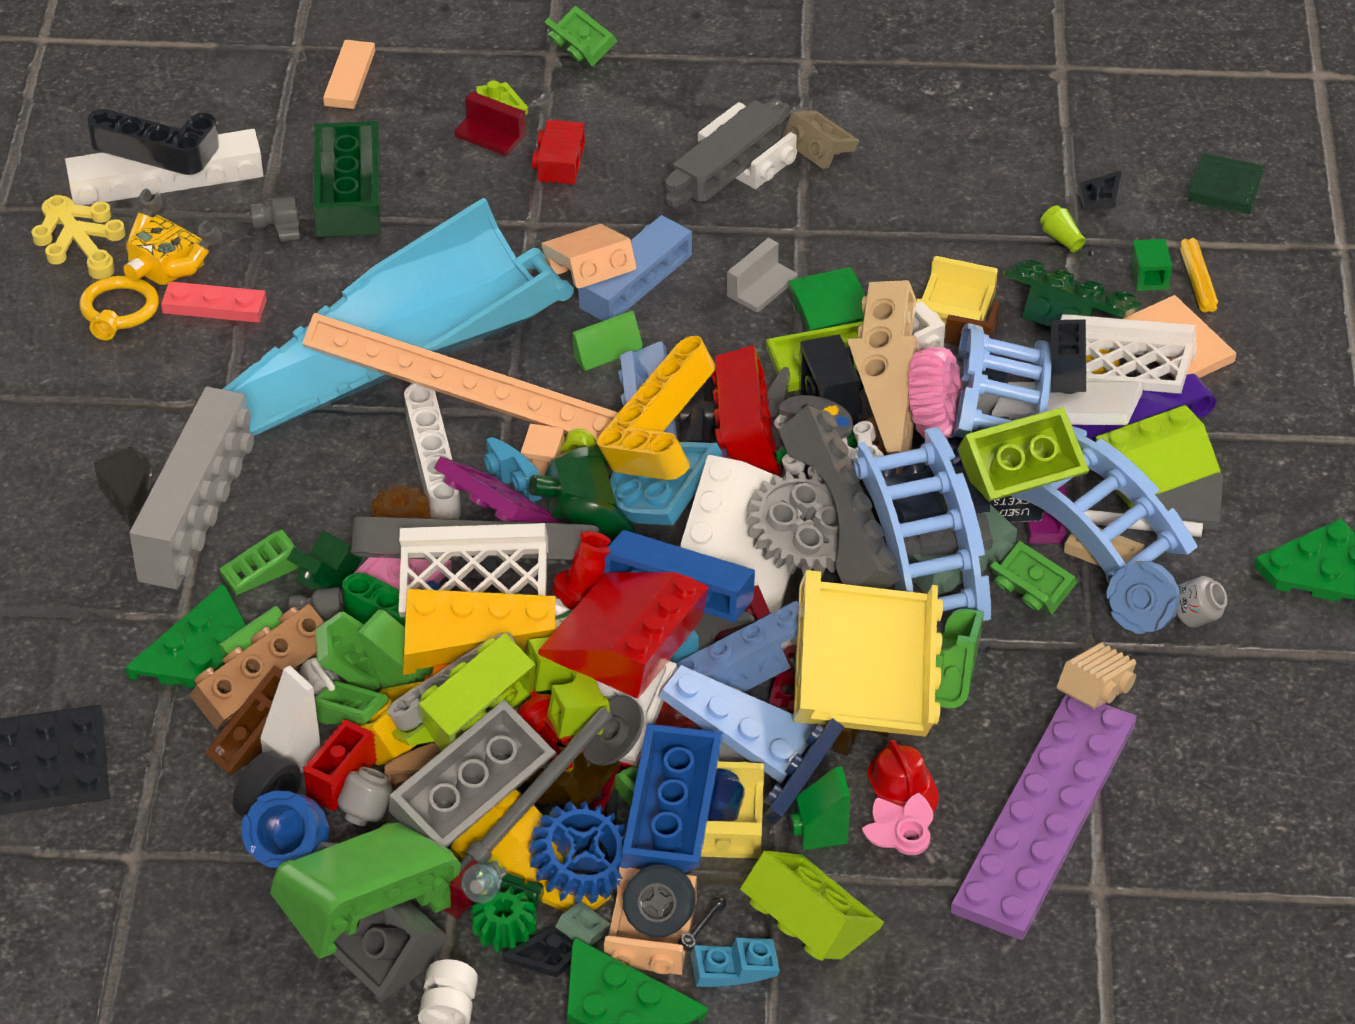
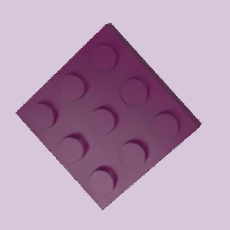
(493, 493)

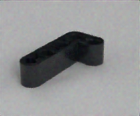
(154, 143)

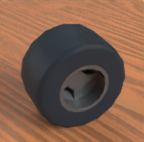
(652, 911)

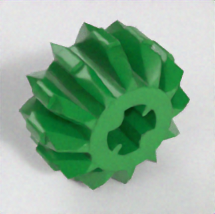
(504, 920)

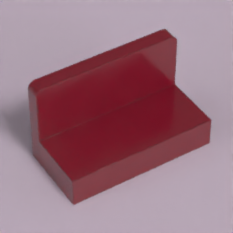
(492, 124)

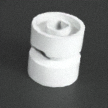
(448, 993)

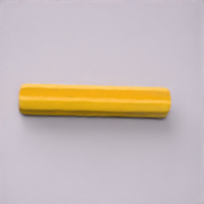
(1198, 275)

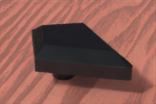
(1100, 191)
(544, 953)

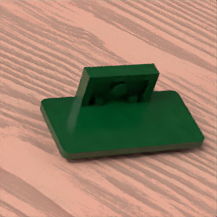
(1061, 294)

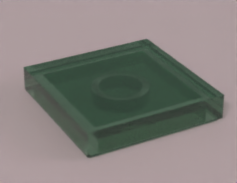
(1226, 183)

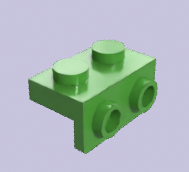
(581, 36)
(1033, 577)
(343, 652)

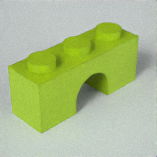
(573, 696)

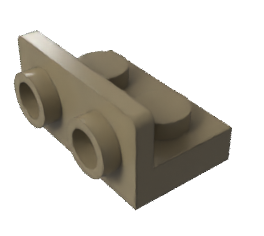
(819, 137)

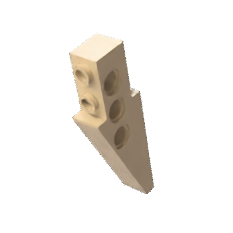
(884, 357)

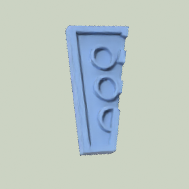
(748, 724)

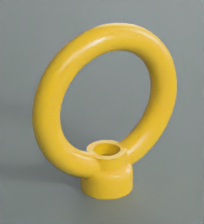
(105, 324)

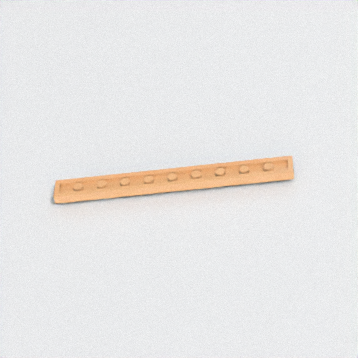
(453, 377)

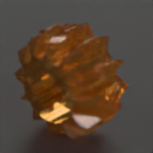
(401, 503)

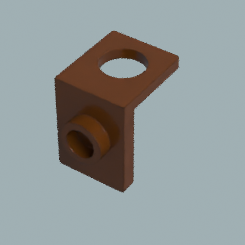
(955, 325)

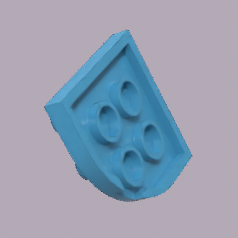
(660, 500)

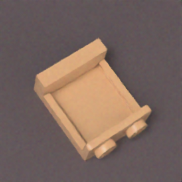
(590, 255)
(639, 950)

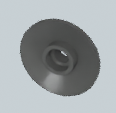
(618, 734)

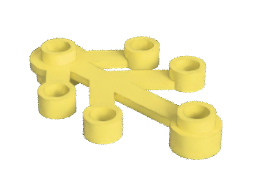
(62, 211)

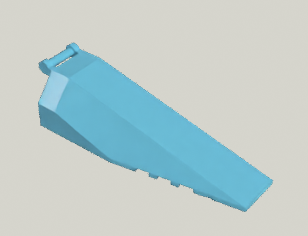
(432, 294)

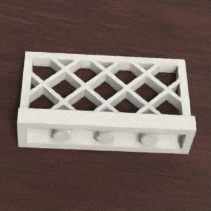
(1143, 338)
(477, 542)

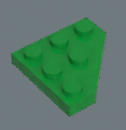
(1314, 563)

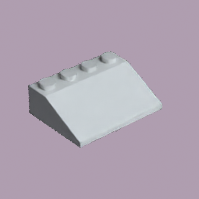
(720, 528)

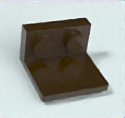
(577, 786)

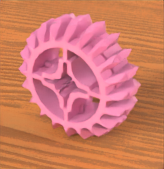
(934, 390)

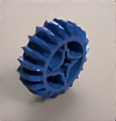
(561, 830)

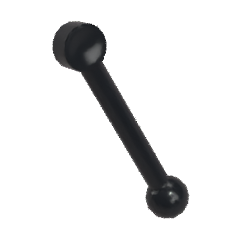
(687, 940)

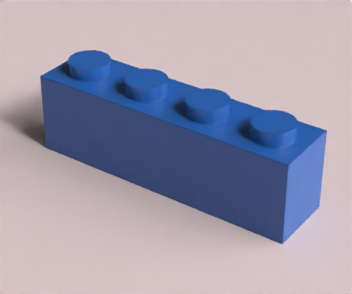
(729, 583)

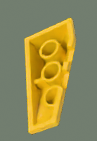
(513, 850)

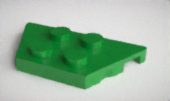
(191, 643)
(615, 993)

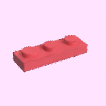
(214, 302)

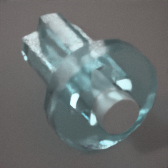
(483, 881)

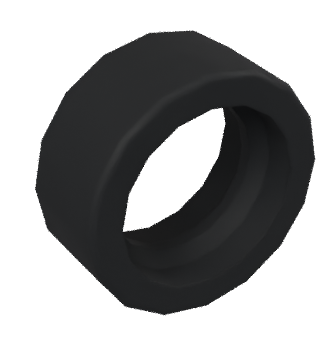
(263, 775)

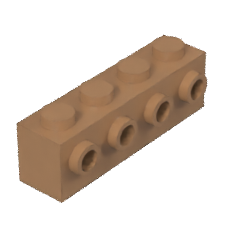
(291, 643)

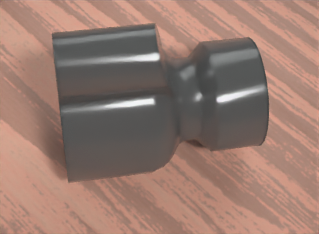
(281, 213)
(325, 601)

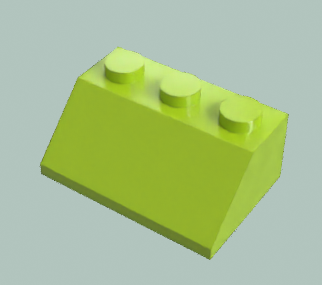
(1166, 448)
(1022, 454)
(475, 688)
(809, 905)

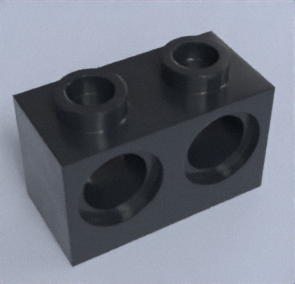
(1068, 356)

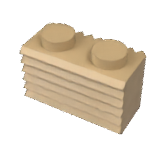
(1097, 676)

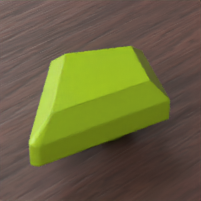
(503, 93)

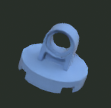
(1143, 597)

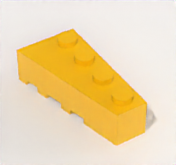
(452, 623)

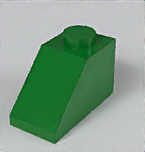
(823, 812)

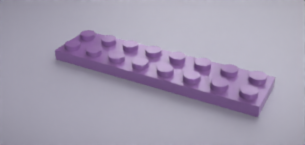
(1043, 817)

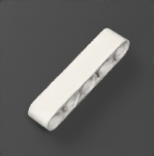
(429, 444)

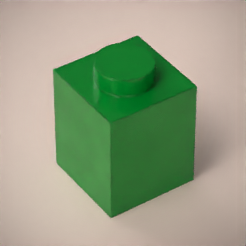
(1151, 264)

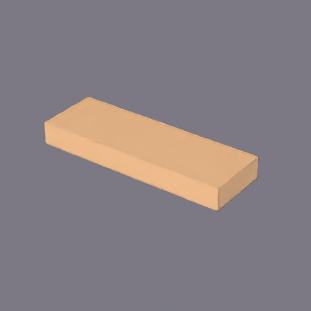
(349, 74)

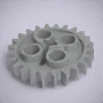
(794, 514)

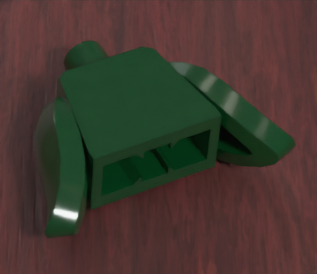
(581, 491)

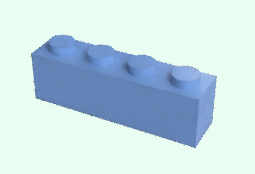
(657, 254)

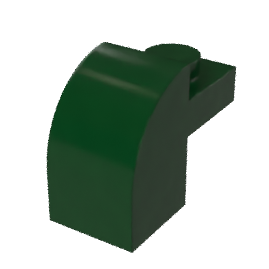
(326, 564)

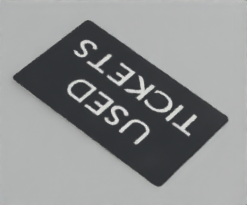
(1017, 510)

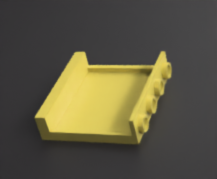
(867, 657)

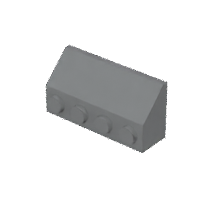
(470, 776)

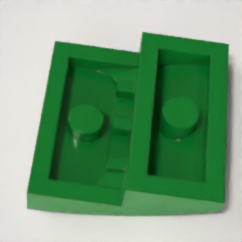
(828, 299)

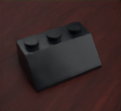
(925, 504)

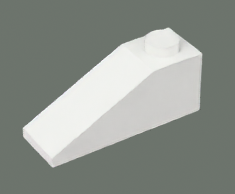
(292, 720)

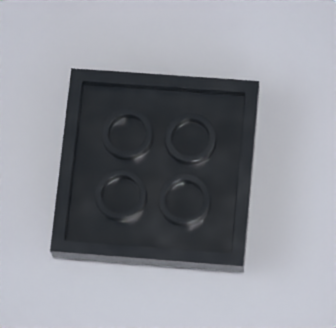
(52, 759)

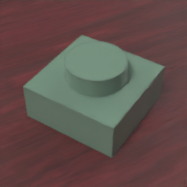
(583, 924)

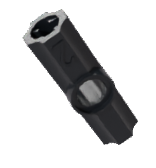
(698, 415)

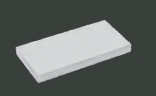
(1100, 405)

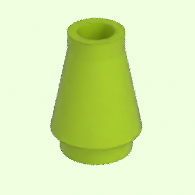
(1060, 226)

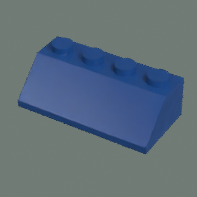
(672, 797)

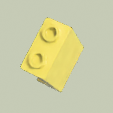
(960, 289)
(744, 835)

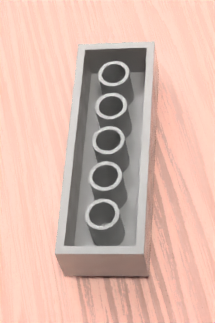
(191, 488)

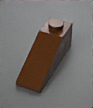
(241, 738)

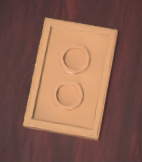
(1211, 349)

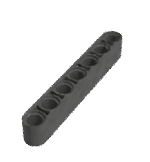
(380, 537)

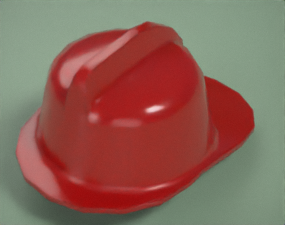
(900, 774)

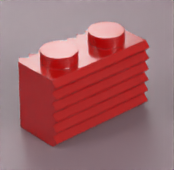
(559, 151)
(343, 753)

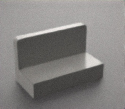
(758, 277)

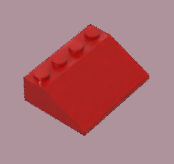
(628, 628)

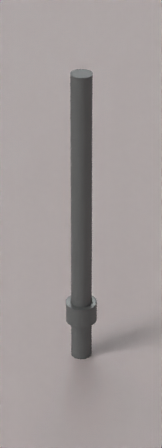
(481, 850)

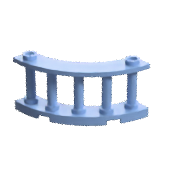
(975, 352)
(1135, 485)
(959, 518)

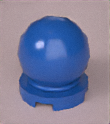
(283, 828)

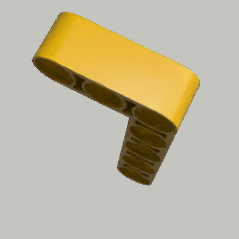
(635, 437)

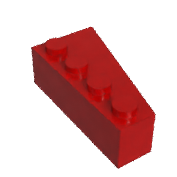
(744, 409)

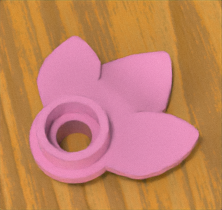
(895, 824)

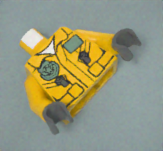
(163, 248)

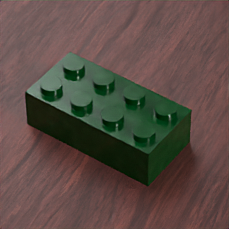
(347, 179)

